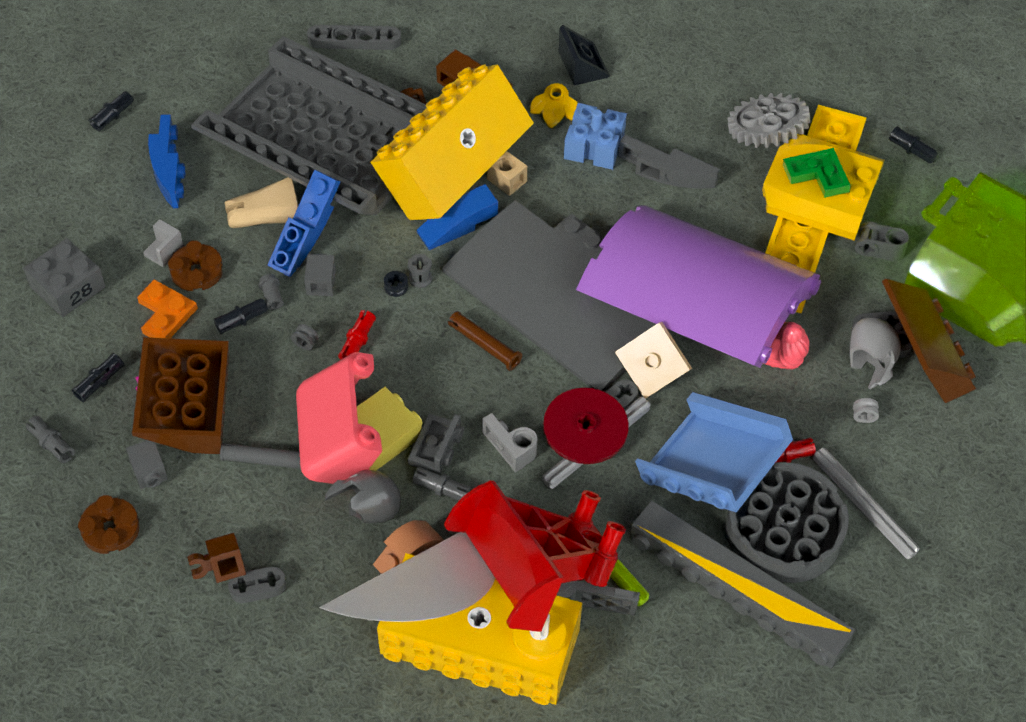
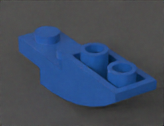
(166, 161)
(307, 224)

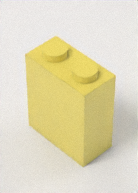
(393, 422)

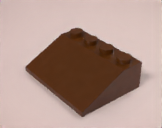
(931, 339)
(182, 393)

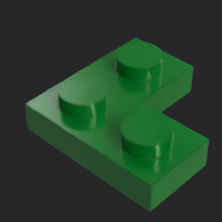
(818, 165)

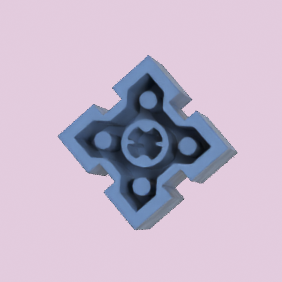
(594, 136)

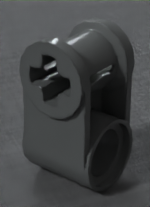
(884, 242)

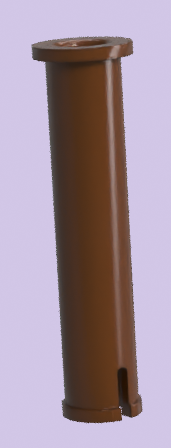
(485, 340)

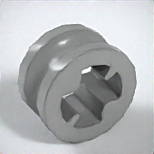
(865, 410)

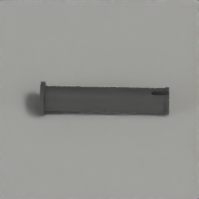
(260, 455)

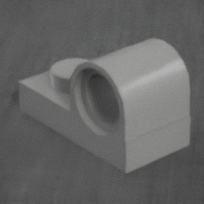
(508, 442)

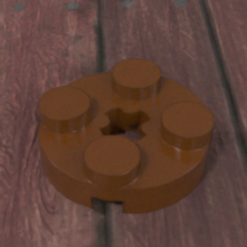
(192, 254)
(104, 510)

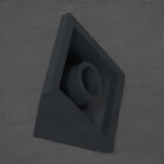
(580, 57)

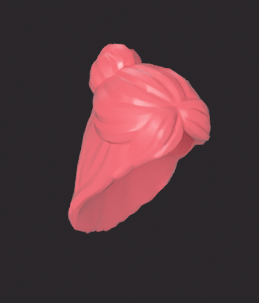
(789, 347)

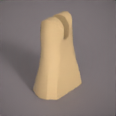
(263, 206)

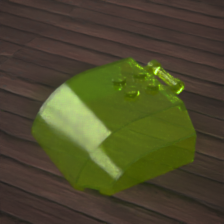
(977, 258)

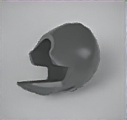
(375, 498)

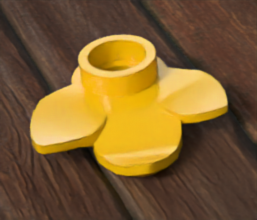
(553, 107)

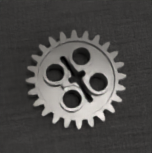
(768, 120)

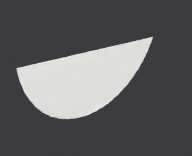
(423, 587)

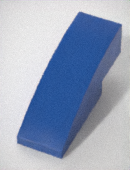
(460, 218)

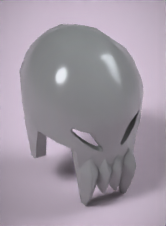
(876, 343)

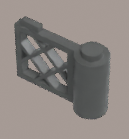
(601, 598)

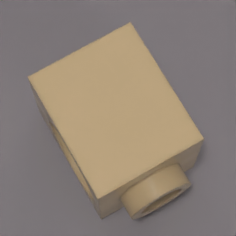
(508, 173)

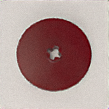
(606, 427)

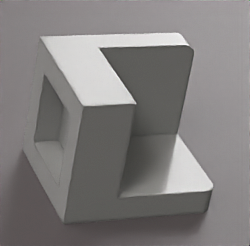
(166, 244)

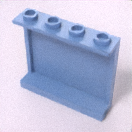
(718, 453)

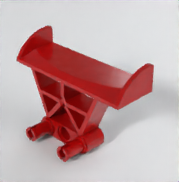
(535, 549)

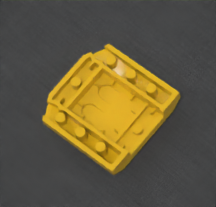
(805, 201)

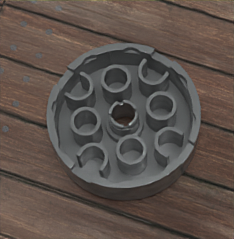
(813, 529)

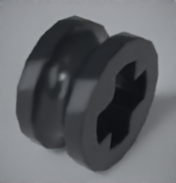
(389, 280)

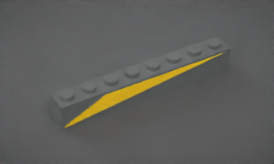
(741, 585)

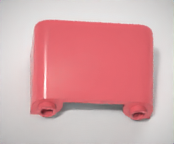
(328, 426)

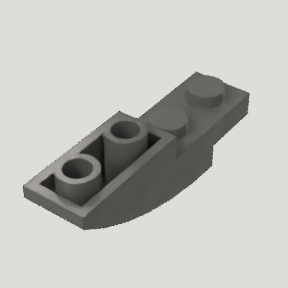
(674, 169)

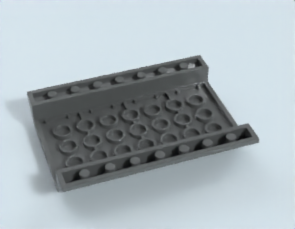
(315, 117)

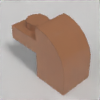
(410, 539)

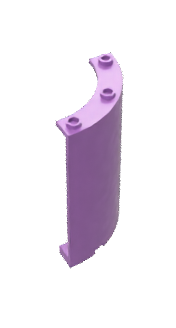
(697, 283)

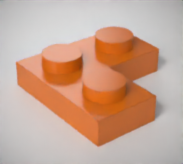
(169, 307)

